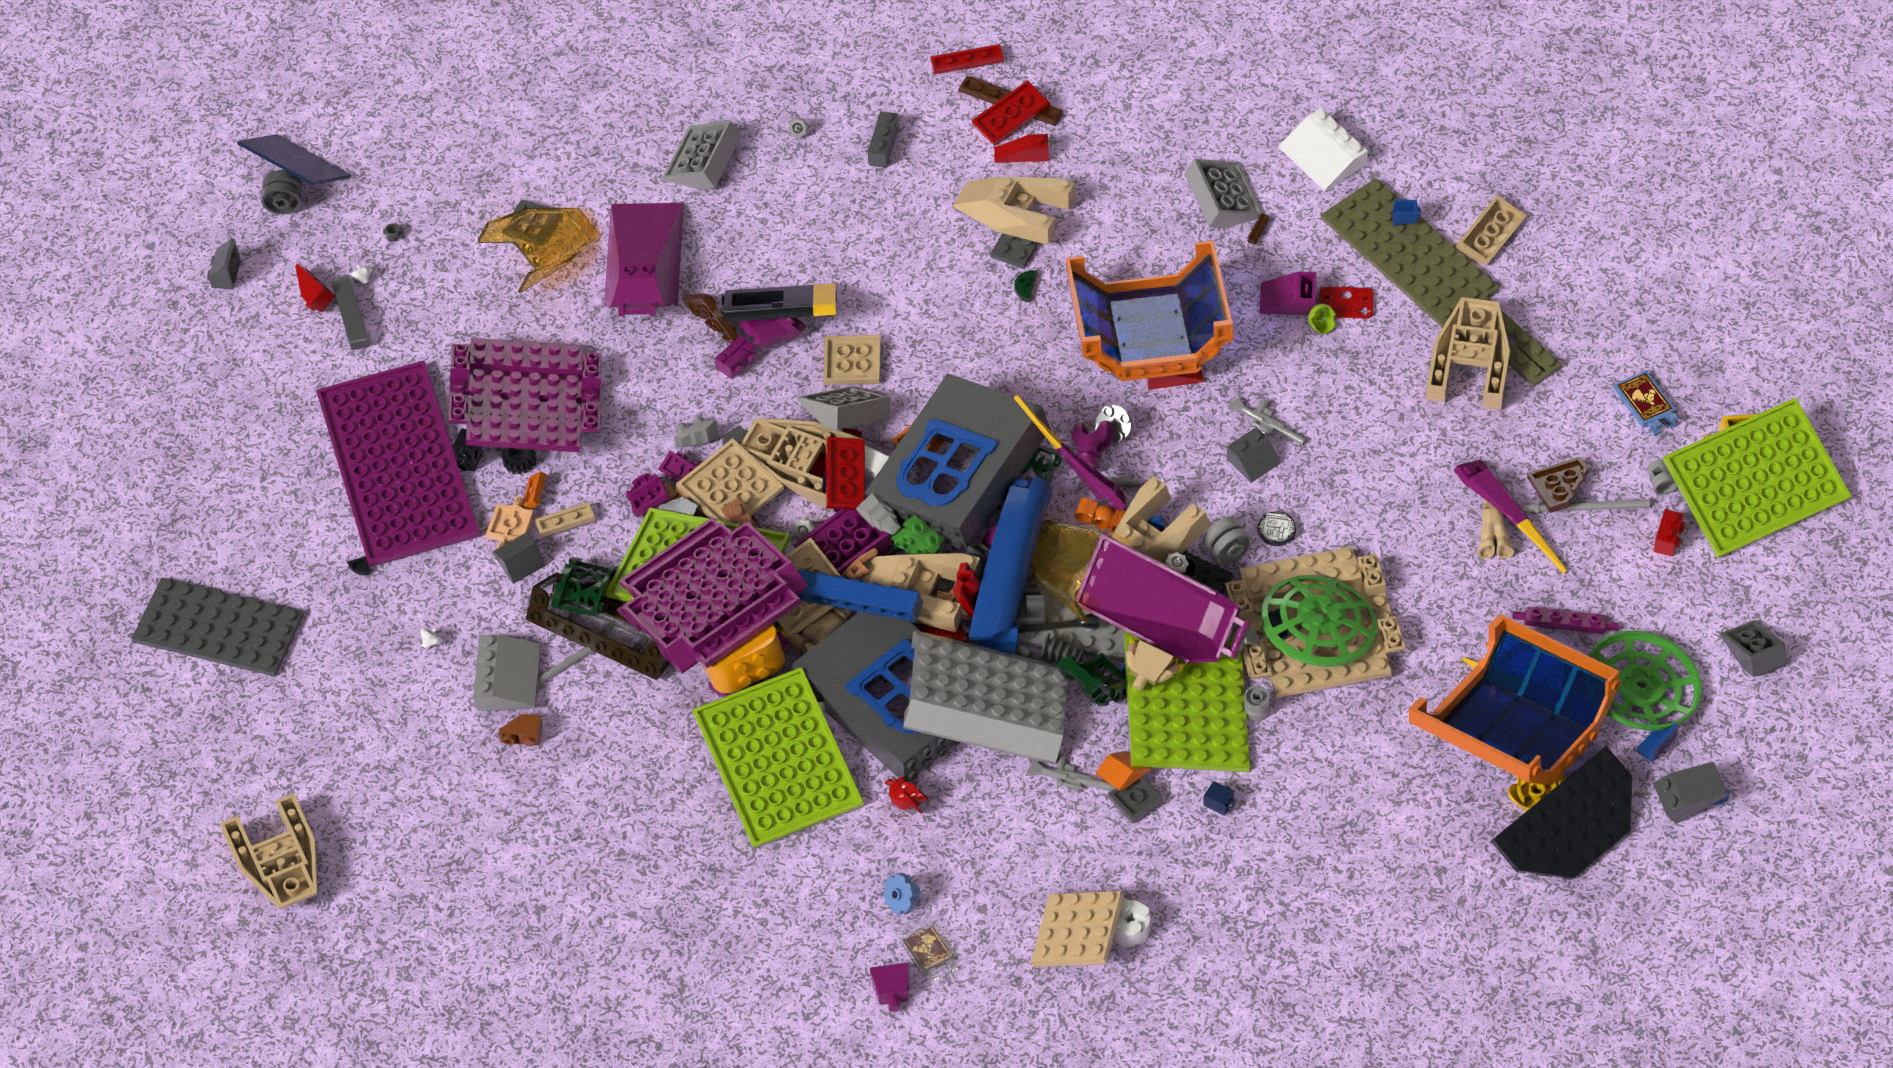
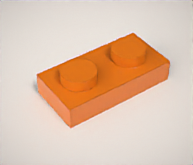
(534, 490)

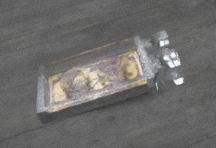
(928, 947)

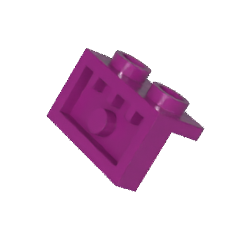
(677, 466)

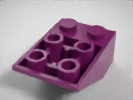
(1289, 294)

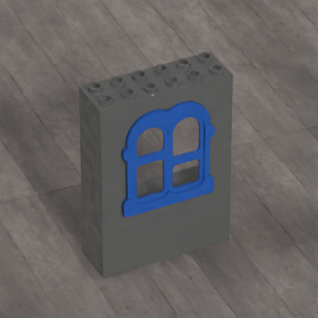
(967, 418)
(852, 662)

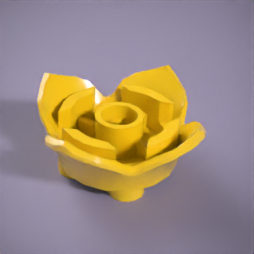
(1523, 792)

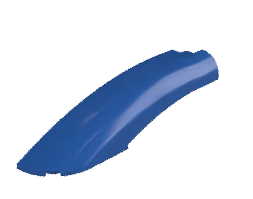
(1010, 557)

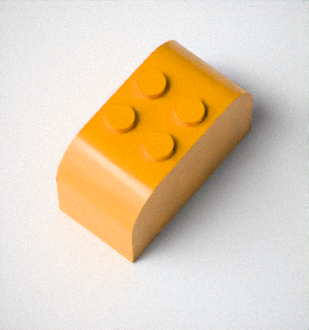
(748, 663)

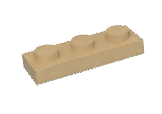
(565, 519)

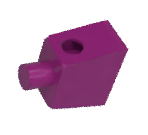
(891, 984)

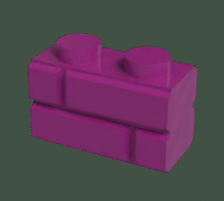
(736, 357)

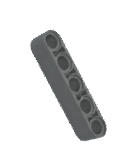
(350, 312)

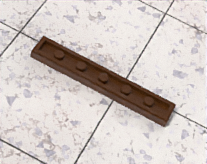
(993, 94)

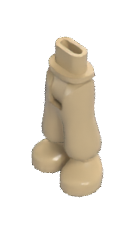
(1493, 529)
(818, 630)

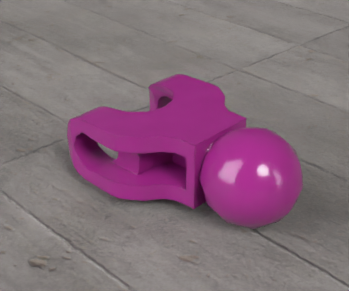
(1094, 444)

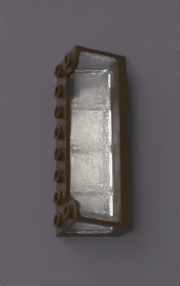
(607, 635)

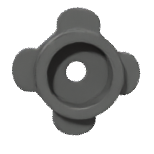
(393, 232)

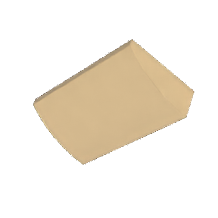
(1490, 231)

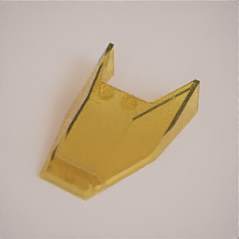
(544, 236)
(1063, 560)

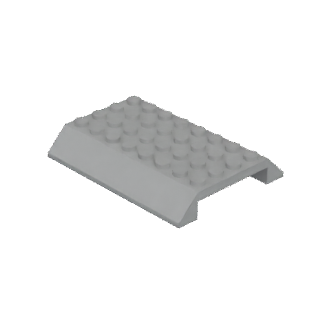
(986, 698)

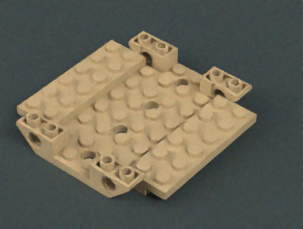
(1292, 676)

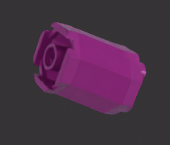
(772, 330)

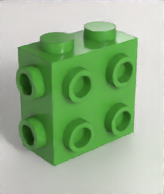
(917, 537)

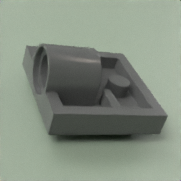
(1031, 608)

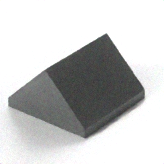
(519, 557)

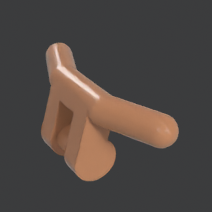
(857, 568)

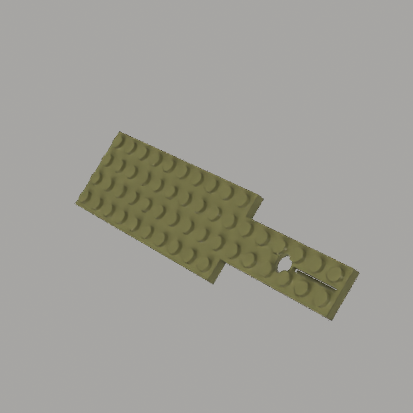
(1427, 268)

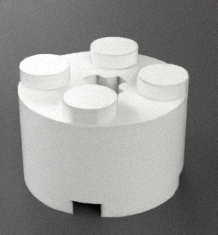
(1133, 924)

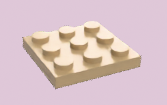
(851, 360)

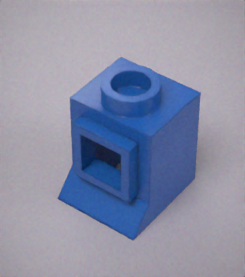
(1405, 212)

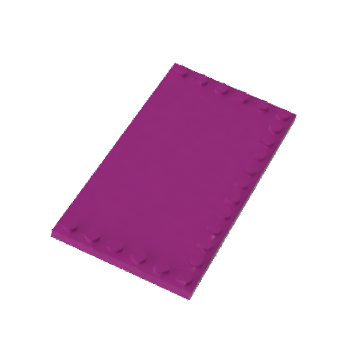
(397, 463)

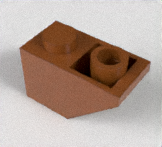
(523, 729)

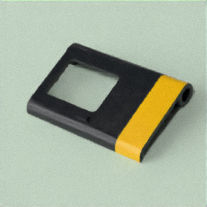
(779, 302)

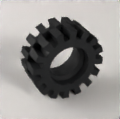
(518, 465)

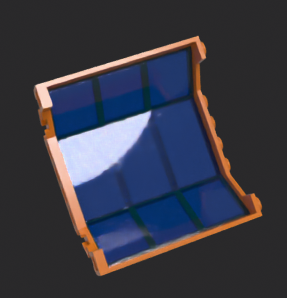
(1152, 322)
(1525, 704)

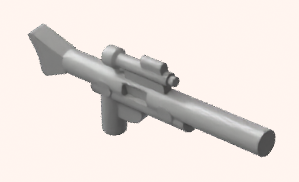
(1267, 423)
(1067, 773)

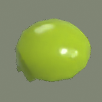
(1322, 318)

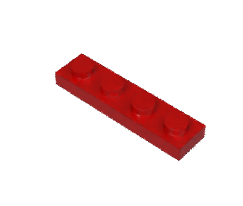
(967, 59)

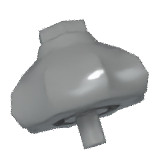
(798, 127)

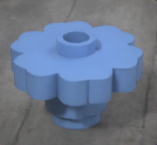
(901, 893)

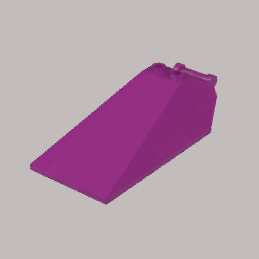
(643, 257)
(1159, 604)

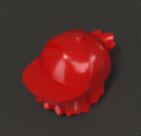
(905, 794)

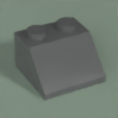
(224, 266)
(1252, 455)

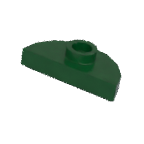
(1024, 284)

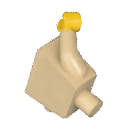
(1150, 664)

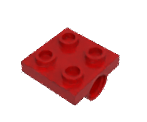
(967, 588)

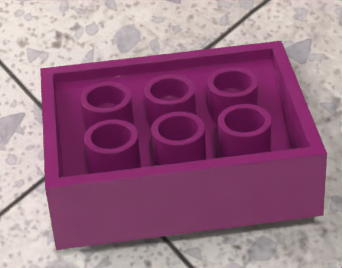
(846, 538)

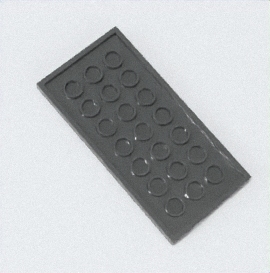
(218, 627)

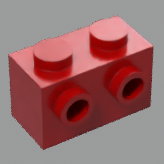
(1668, 532)

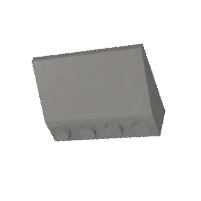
(703, 155)
(1222, 192)
(847, 407)
(506, 673)

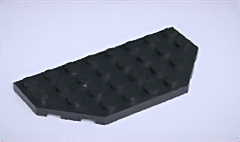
(1572, 821)

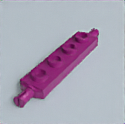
(1565, 620)

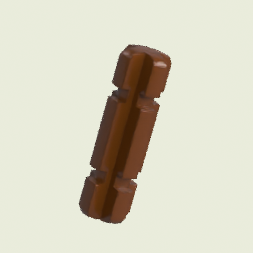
(1258, 228)

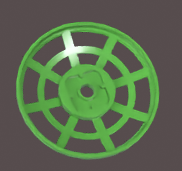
(1318, 624)
(1650, 678)

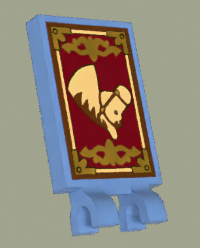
(1646, 402)

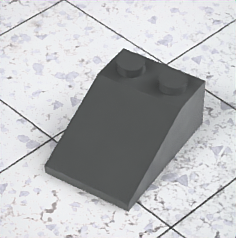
(1755, 648)
(1690, 791)

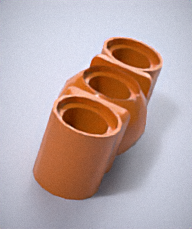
(1102, 515)

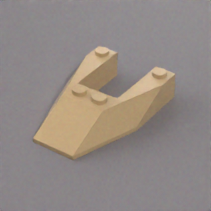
(1006, 203)
(1474, 338)
(789, 452)
(1142, 536)
(921, 574)
(281, 865)

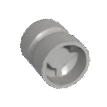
(1661, 478)
(1256, 703)

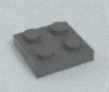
(1013, 250)
(1136, 799)

